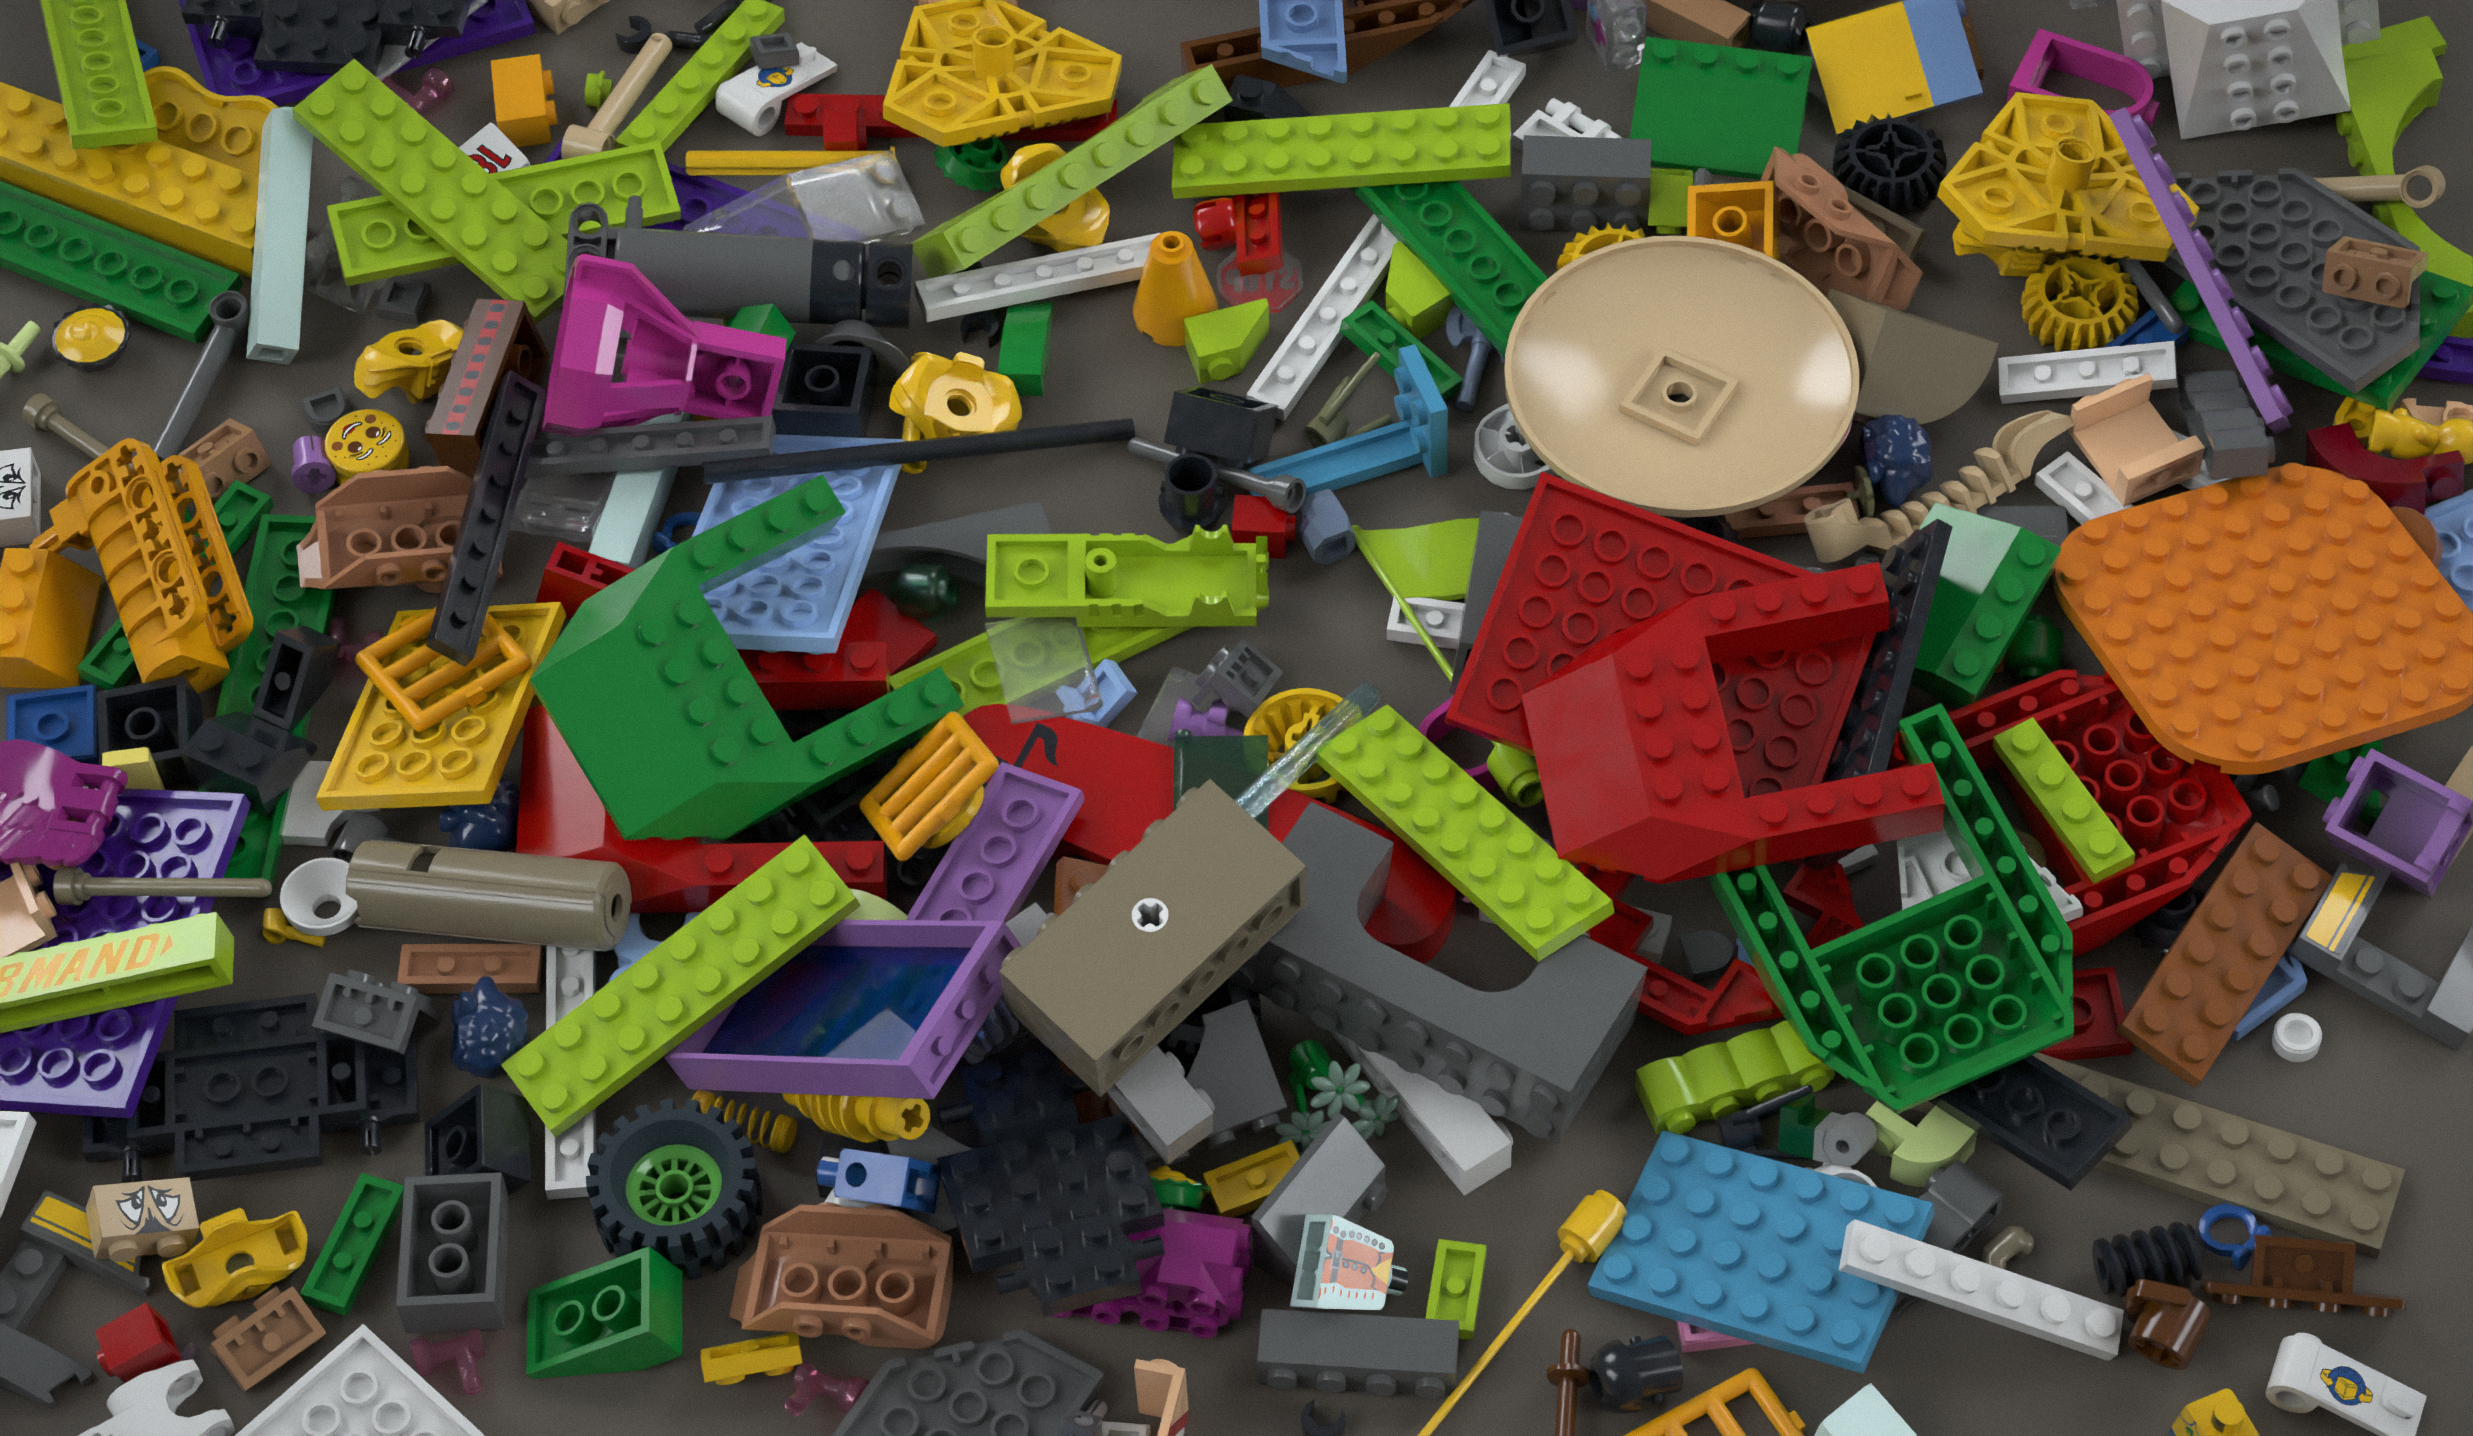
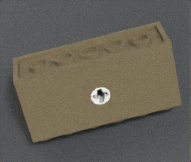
(1153, 936)

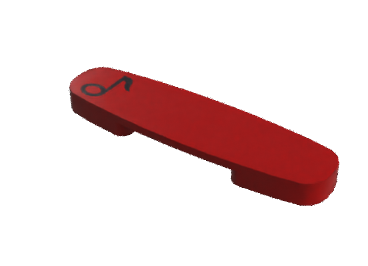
(1132, 784)

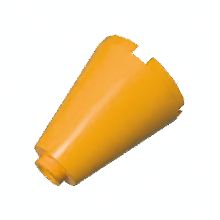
(1171, 289)

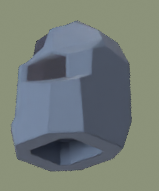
(1325, 528)

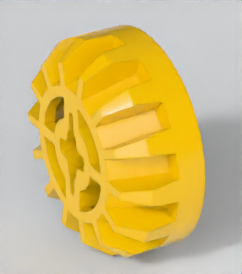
(1285, 721)

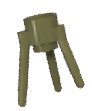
(1330, 422)

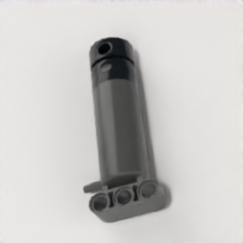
(726, 271)

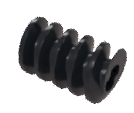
(2147, 1257)

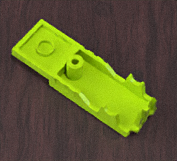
(1128, 579)

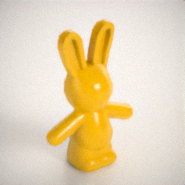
(2414, 438)

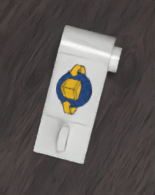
(757, 94)
(2317, 1375)

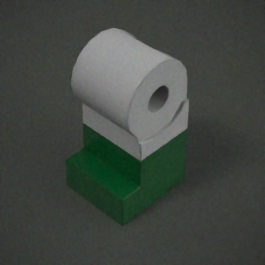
(1824, 1134)

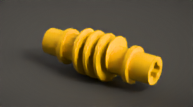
(863, 1116)

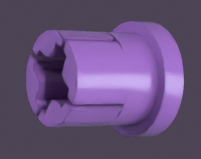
(305, 459)

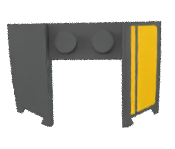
(2333, 949)
(54, 1237)

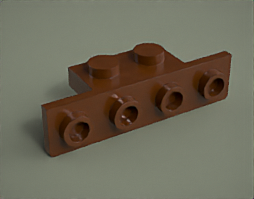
(2303, 1271)

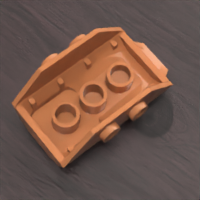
(1832, 240)
(386, 530)
(848, 1275)

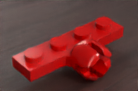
(1243, 221)

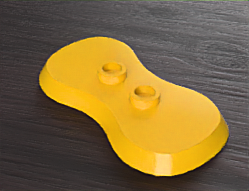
(206, 122)

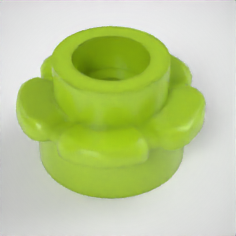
(597, 89)

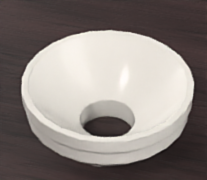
(312, 885)

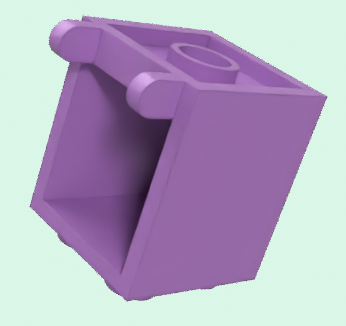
(2415, 830)

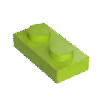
(1457, 1284)

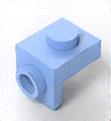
(1115, 694)

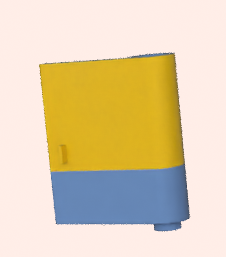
(1894, 61)

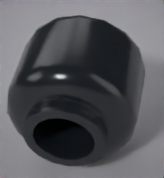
(1779, 25)

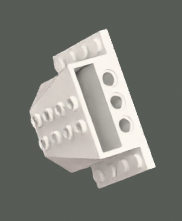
(2247, 58)

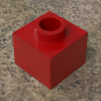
(843, 131)

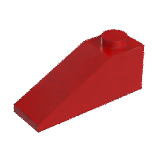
(576, 576)

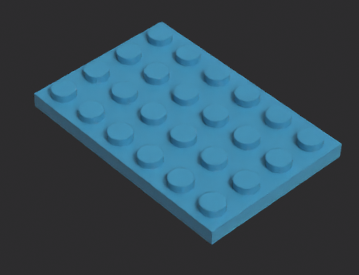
(1753, 1250)

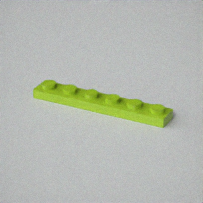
(702, 75)

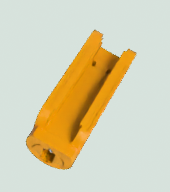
(156, 560)

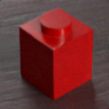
(1257, 517)
(136, 1344)

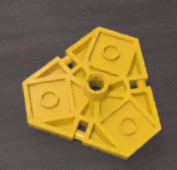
(994, 69)
(2057, 181)

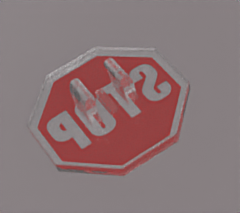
(1278, 286)

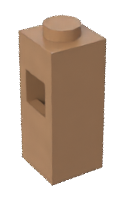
(1699, 21)

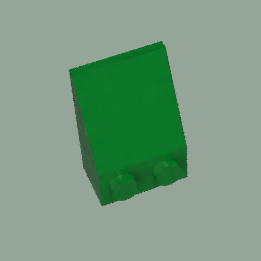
(606, 1318)

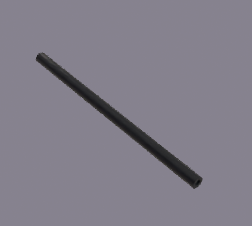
(917, 451)

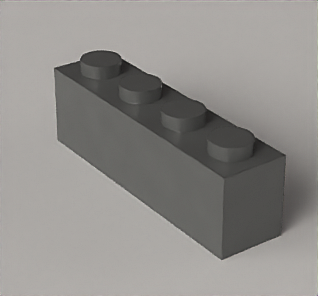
(1358, 1353)

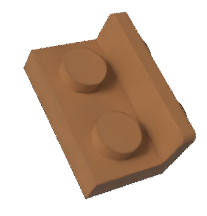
(2372, 271)
(227, 455)
(266, 1338)

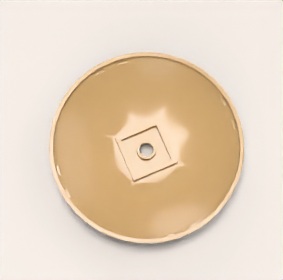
(1692, 317)

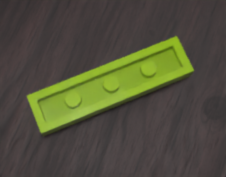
(2063, 800)

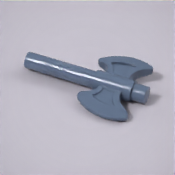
(1461, 330)

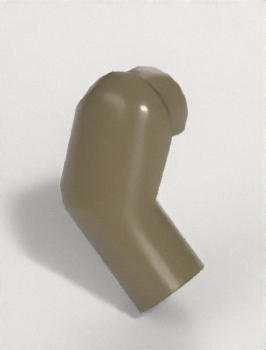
(2006, 1244)

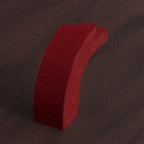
(2395, 481)

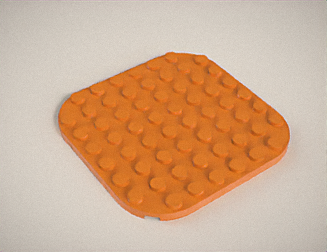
(2268, 619)

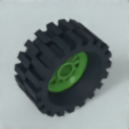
(716, 1178)

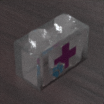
(1616, 32)

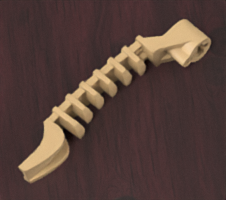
(1839, 533)

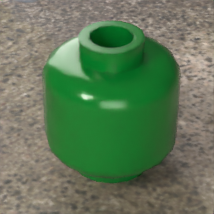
(2035, 649)

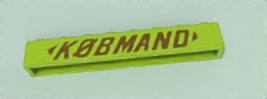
(115, 971)

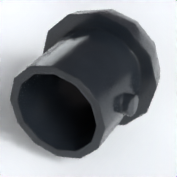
(1191, 494)
(1635, 1373)

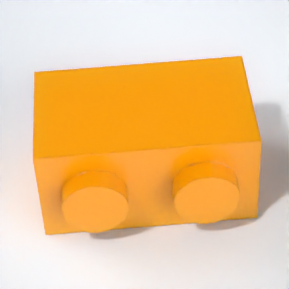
(522, 100)

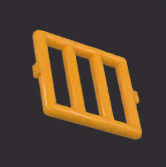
(471, 694)
(933, 790)
(1713, 1403)

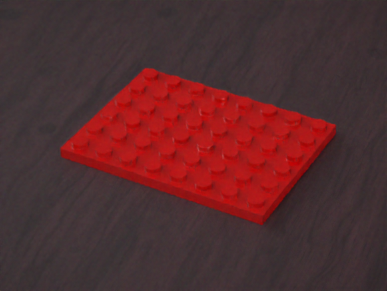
(1602, 565)

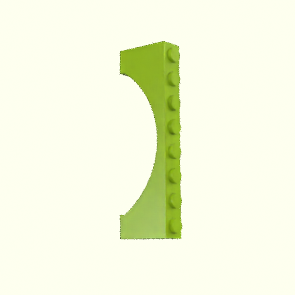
(2384, 99)
(1021, 206)

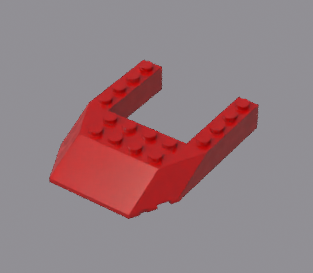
(1643, 755)
(2162, 806)
(567, 819)

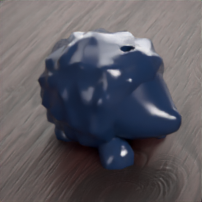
(1896, 456)
(485, 825)
(486, 1029)

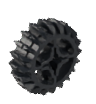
(1891, 162)

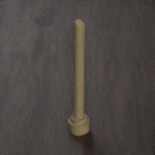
(44, 414)
(74, 886)

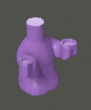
(1201, 723)

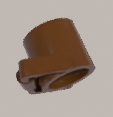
(2166, 1324)

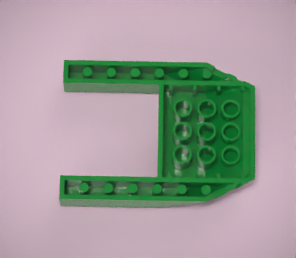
(673, 714)
(1939, 984)

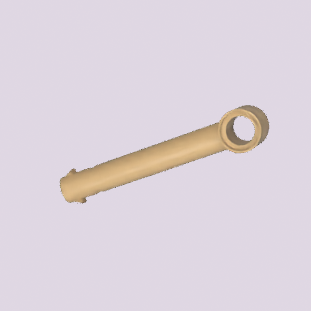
(600, 131)
(2387, 187)

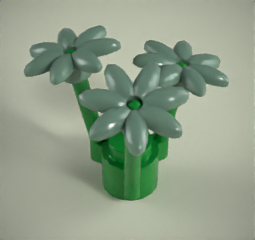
(1318, 1072)

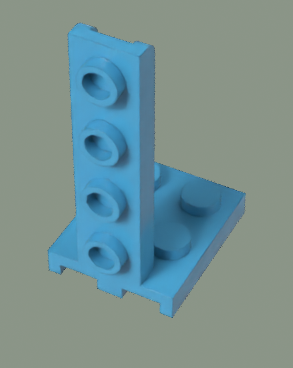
(1414, 440)

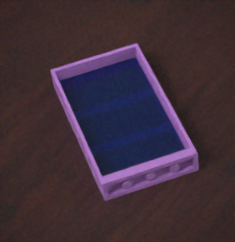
(856, 1013)

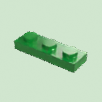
(1378, 332)
(353, 1244)

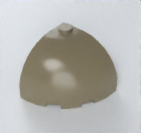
(1911, 361)

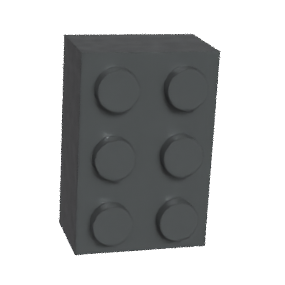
(1584, 183)
(453, 1253)

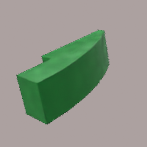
(1026, 346)

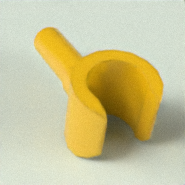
(277, 929)

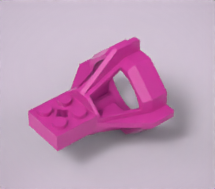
(666, 364)

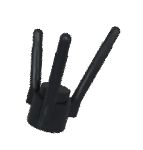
(1742, 1128)

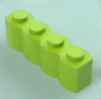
(1727, 1077)

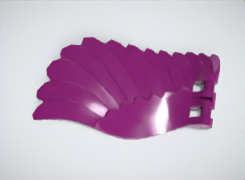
(40, 794)

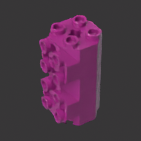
(1193, 1283)

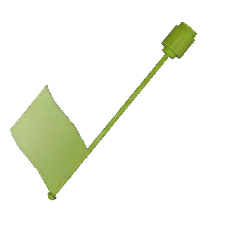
(1435, 564)

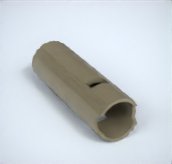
(489, 895)

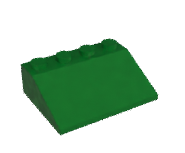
(1719, 106)
(1979, 602)

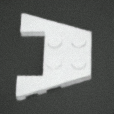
(1933, 866)

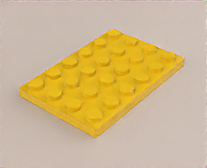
(456, 760)

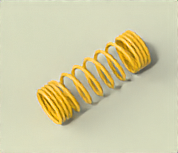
(782, 1132)

